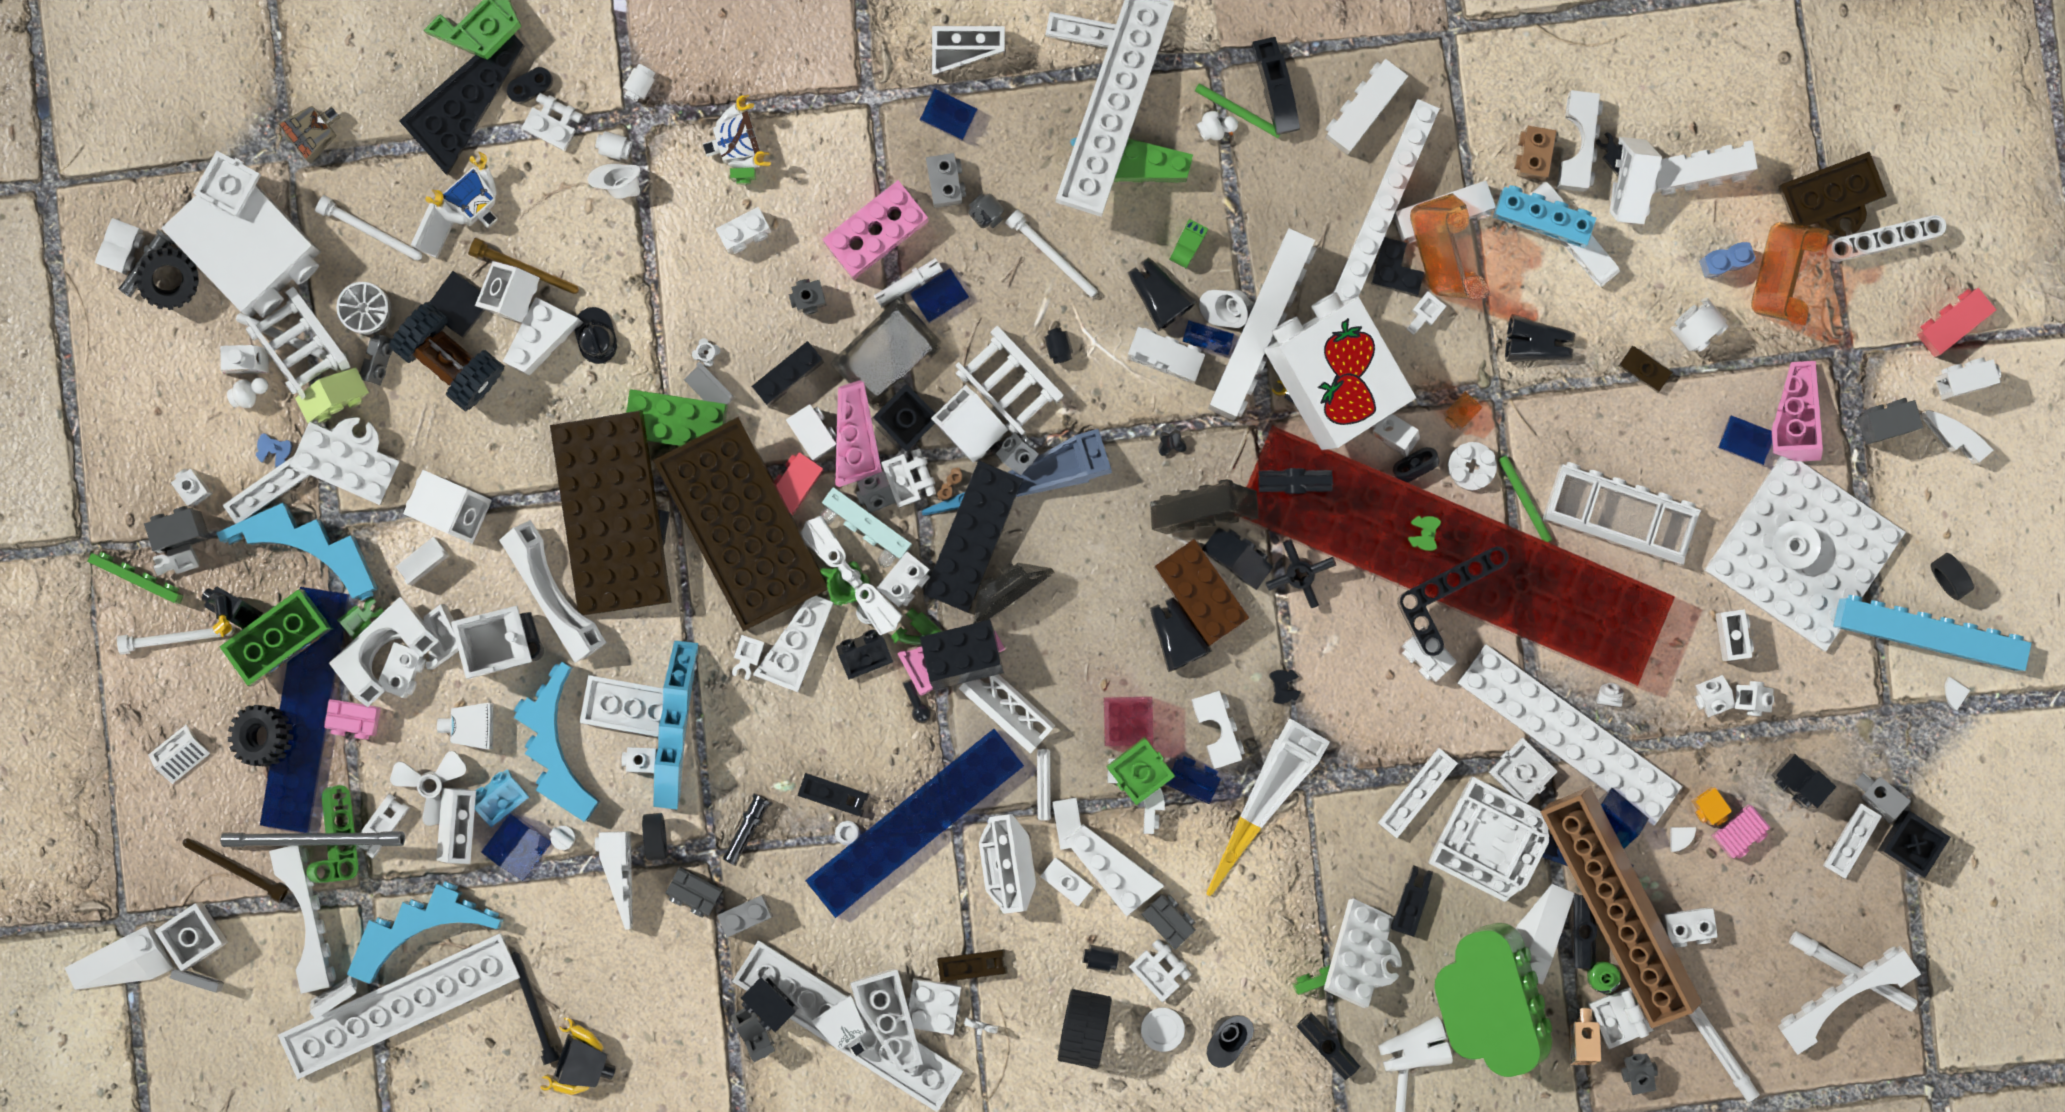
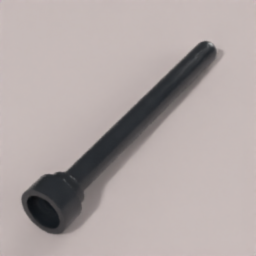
(549, 1052)

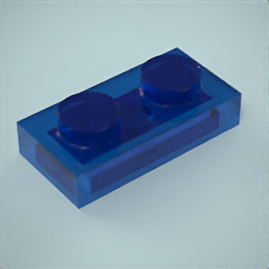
(1208, 337)

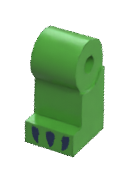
(1188, 243)

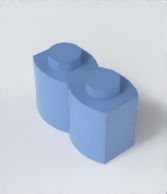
(1722, 260)

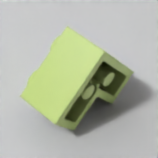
(331, 395)

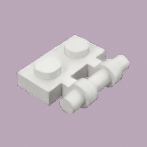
(549, 129)
(901, 479)
(1154, 975)

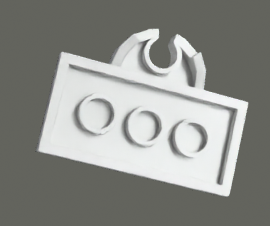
(346, 459)
(1362, 955)

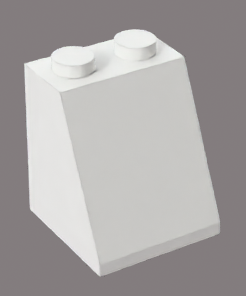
(447, 506)

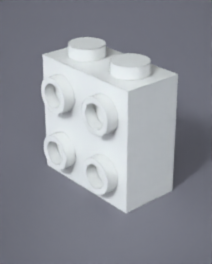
(1974, 376)

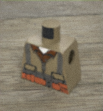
(310, 131)

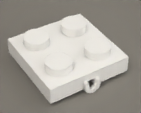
(227, 183)
(1523, 771)
(934, 1005)

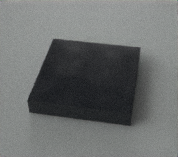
(457, 302)

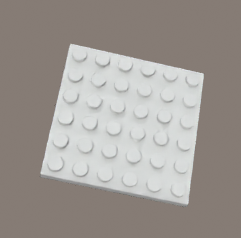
(1851, 553)

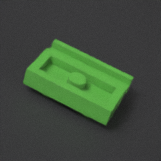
(1306, 982)

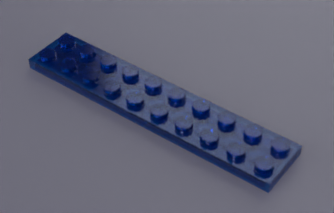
(305, 701)
(914, 823)

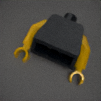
(579, 1063)

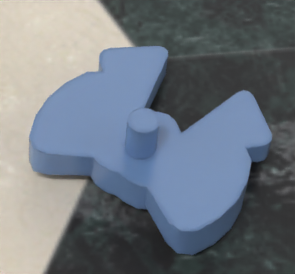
(266, 445)

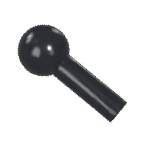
(920, 712)

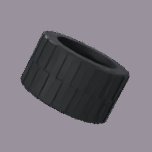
(1084, 1028)

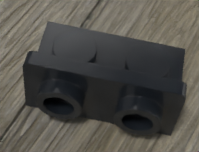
(863, 654)

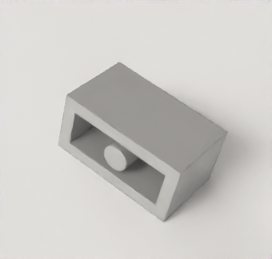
(745, 915)

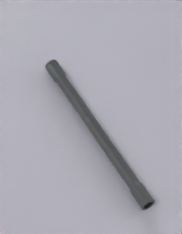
(384, 838)

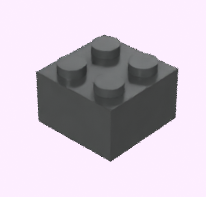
(1895, 420)
(176, 530)

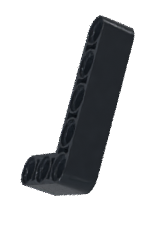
(1443, 590)

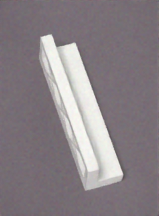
(1004, 711)

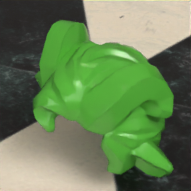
(840, 589)

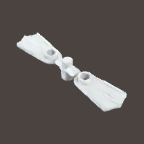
(876, 607)

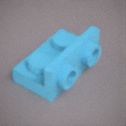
(499, 797)

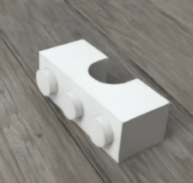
(1214, 708)

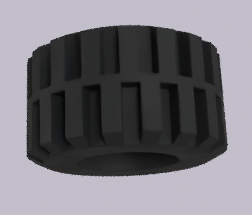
(167, 298)

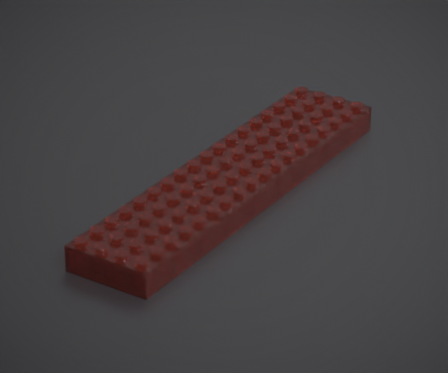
(1537, 596)

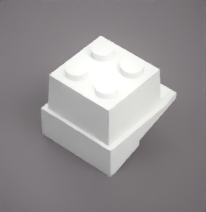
(491, 642)

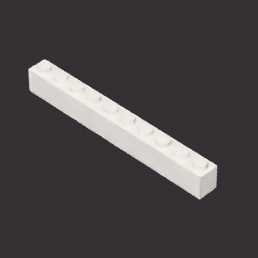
(1386, 200)

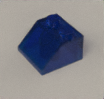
(1623, 816)
(516, 846)

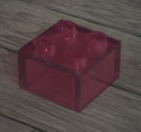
(1127, 720)

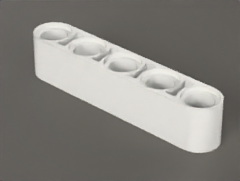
(1897, 236)
(1592, 257)

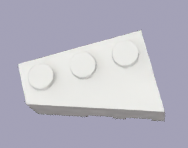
(964, 44)
(1636, 180)
(539, 336)

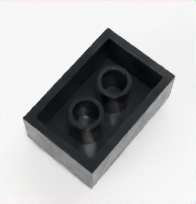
(961, 654)

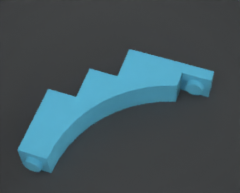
(279, 527)
(673, 725)

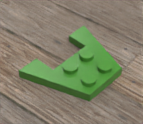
(481, 30)

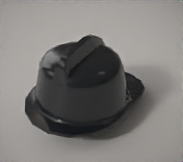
(596, 335)
(1229, 1040)

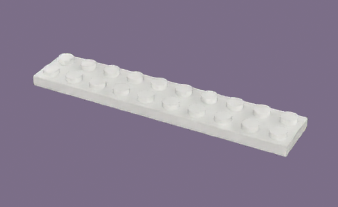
(1114, 105)
(1568, 733)
(399, 1006)
(926, 1083)

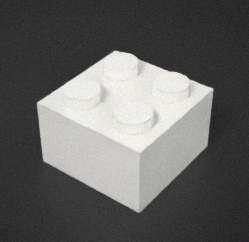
(507, 291)
(191, 936)

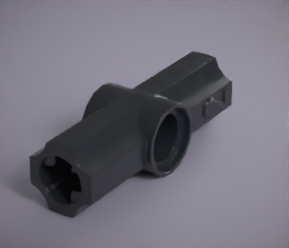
(1295, 481)
(1583, 948)
(1338, 1057)

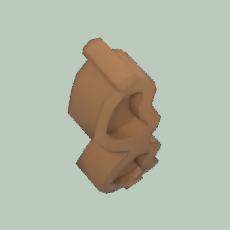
(952, 479)

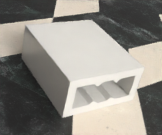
(969, 424)

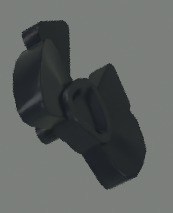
(1280, 686)

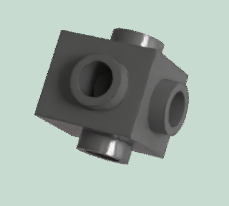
(815, 301)
(1018, 453)
(875, 492)
(1639, 1073)

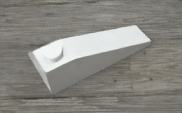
(615, 857)
(1544, 926)
(127, 960)
(886, 1012)

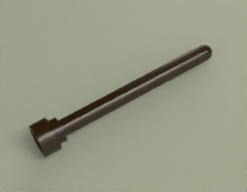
(276, 890)

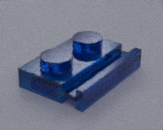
(948, 114)
(939, 295)
(1746, 440)

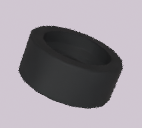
(1952, 576)
(654, 836)

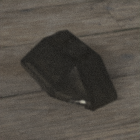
(1007, 588)

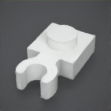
(748, 652)

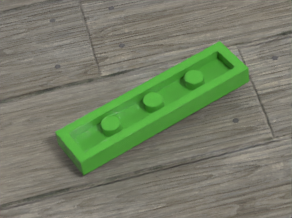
(144, 581)

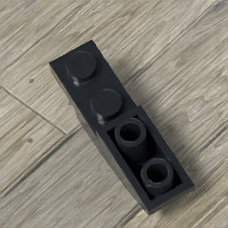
(1277, 85)

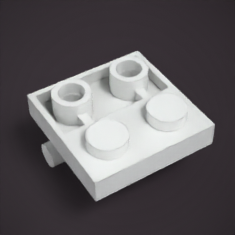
(1620, 1018)

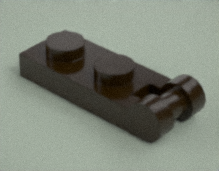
(971, 965)

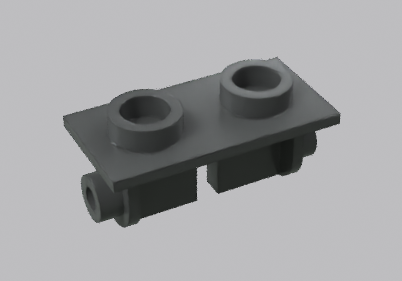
(375, 369)

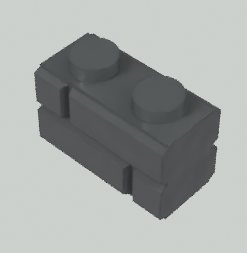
(694, 892)
(1169, 921)

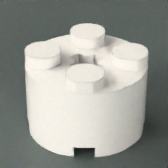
(1699, 325)

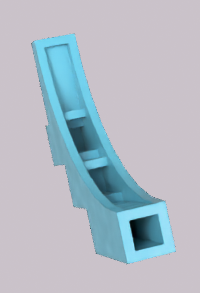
(541, 716)
(382, 939)

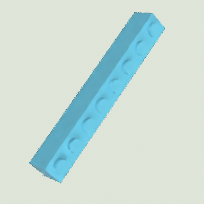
(1932, 634)

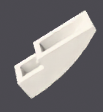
(1956, 435)

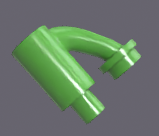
(920, 623)

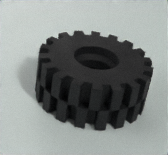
(245, 735)

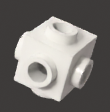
(1714, 696)
(1754, 698)

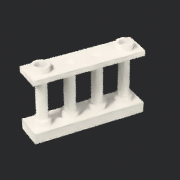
(320, 341)
(1032, 376)

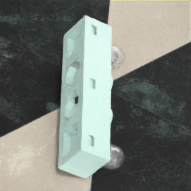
(860, 519)

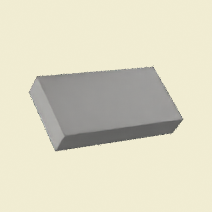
(197, 980)

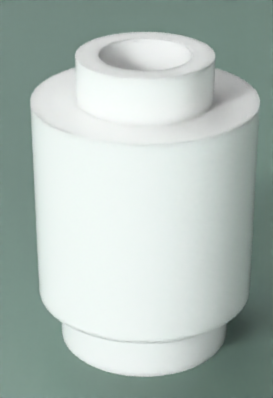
(639, 83)
(613, 145)

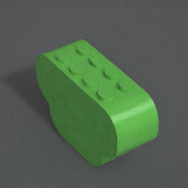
(1494, 1002)

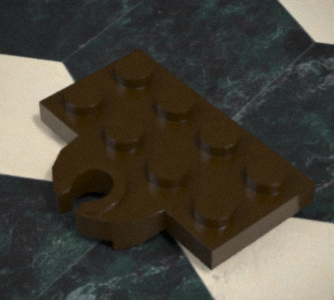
(1834, 195)

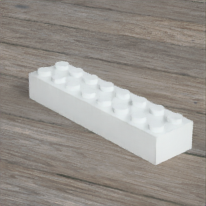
(1265, 316)

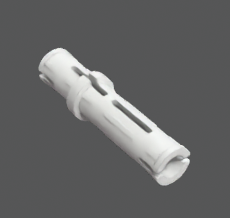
(908, 282)

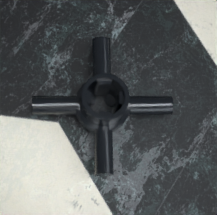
(1305, 566)

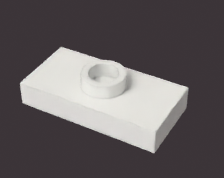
(1066, 881)

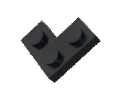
(1391, 274)

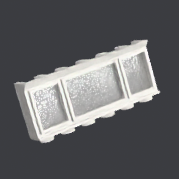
(1621, 513)

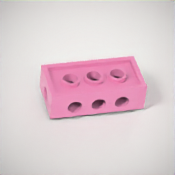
(875, 246)

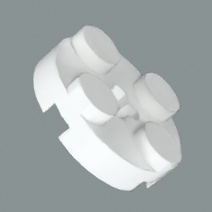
(1465, 454)

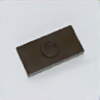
(1645, 369)

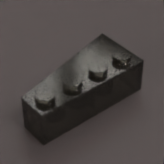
(1203, 507)

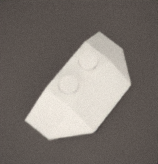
(1007, 863)

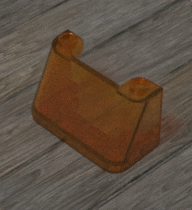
(1434, 231)
(1781, 268)

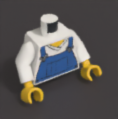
(469, 196)

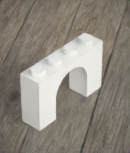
(355, 661)

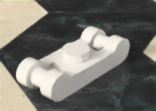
(382, 822)

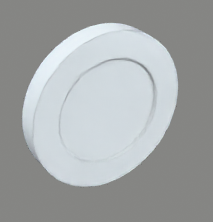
(1162, 1029)

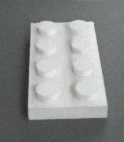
(622, 706)

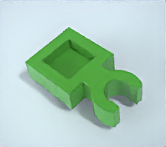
(357, 619)

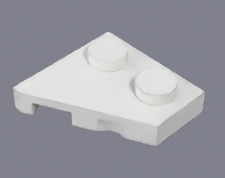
(440, 624)

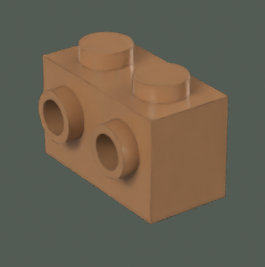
(1535, 153)

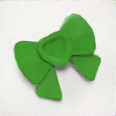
(1429, 526)

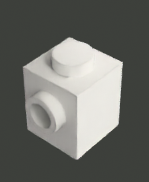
(191, 487)

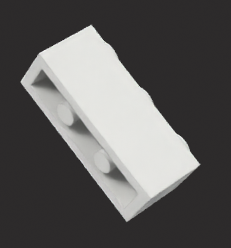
(456, 825)

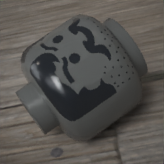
(986, 211)

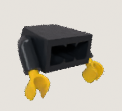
(229, 609)

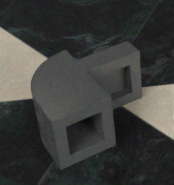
(756, 1038)

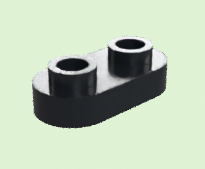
(530, 87)
(1416, 464)

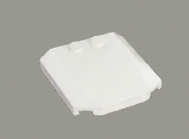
(1491, 841)

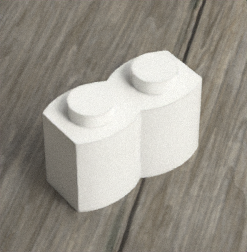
(119, 246)

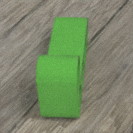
(335, 855)

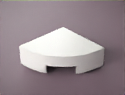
(1955, 693)
(1681, 837)

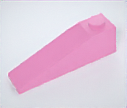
(1797, 421)

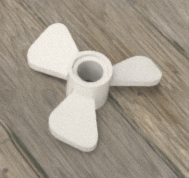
(450, 768)

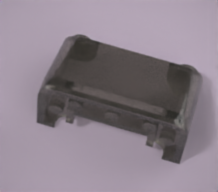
(886, 351)

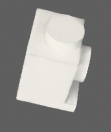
(648, 756)

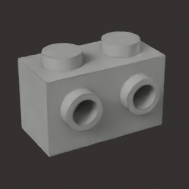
(944, 180)

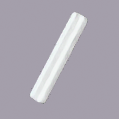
(1043, 784)

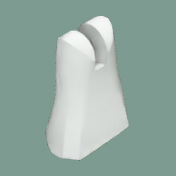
(1418, 1047)

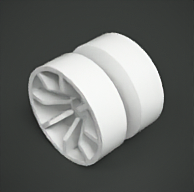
(364, 308)

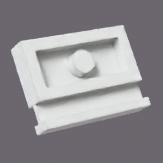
(333, 996)

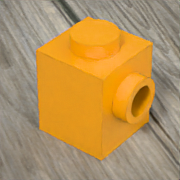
(1711, 807)

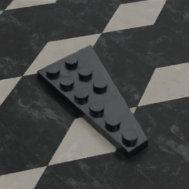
(455, 108)

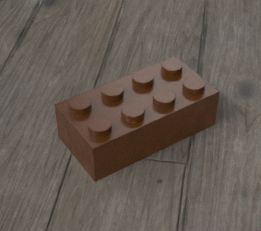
(1201, 592)

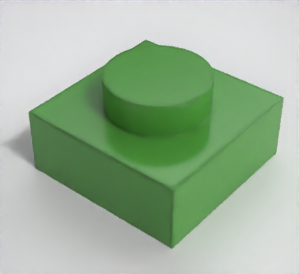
(743, 175)

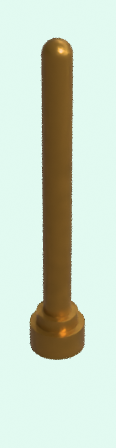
(480, 249)

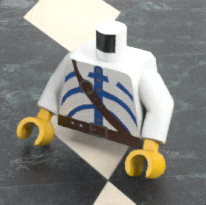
(736, 138)

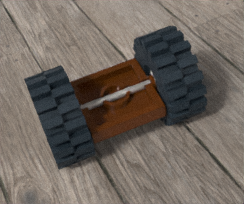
(423, 339)

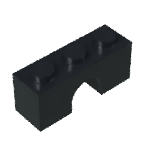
(787, 373)

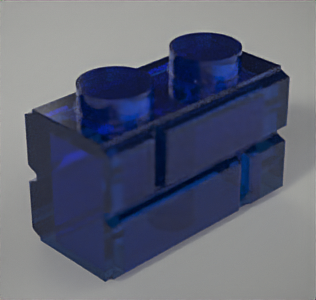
(1194, 780)

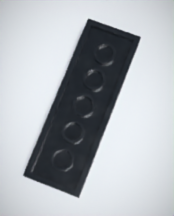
(973, 536)

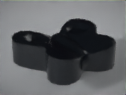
(1171, 441)

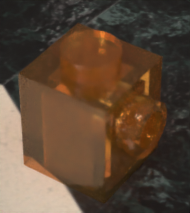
(1461, 411)

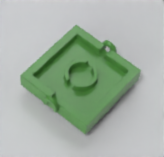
(1140, 771)

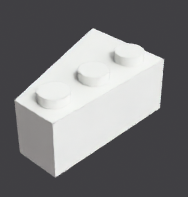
(1166, 355)

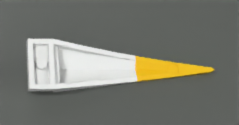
(1285, 767)

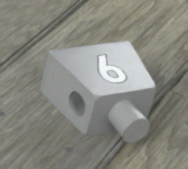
(1890, 804)

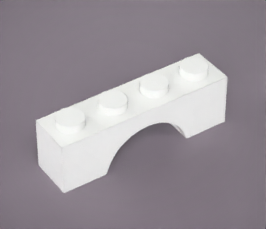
(1582, 111)

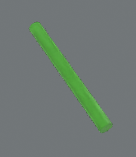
(1236, 109)
(1525, 499)

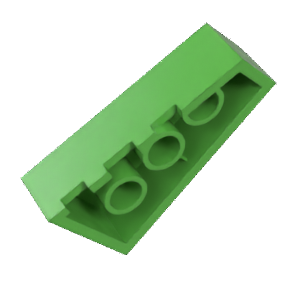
(1152, 164)

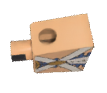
(1584, 1050)

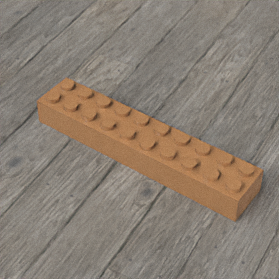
(1621, 907)

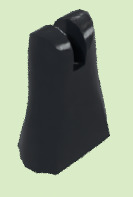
(1160, 294)
(1536, 341)
(1178, 636)

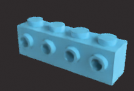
(1544, 217)

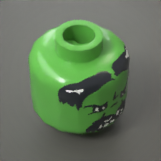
(1595, 979)

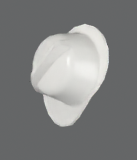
(617, 179)
(1225, 307)

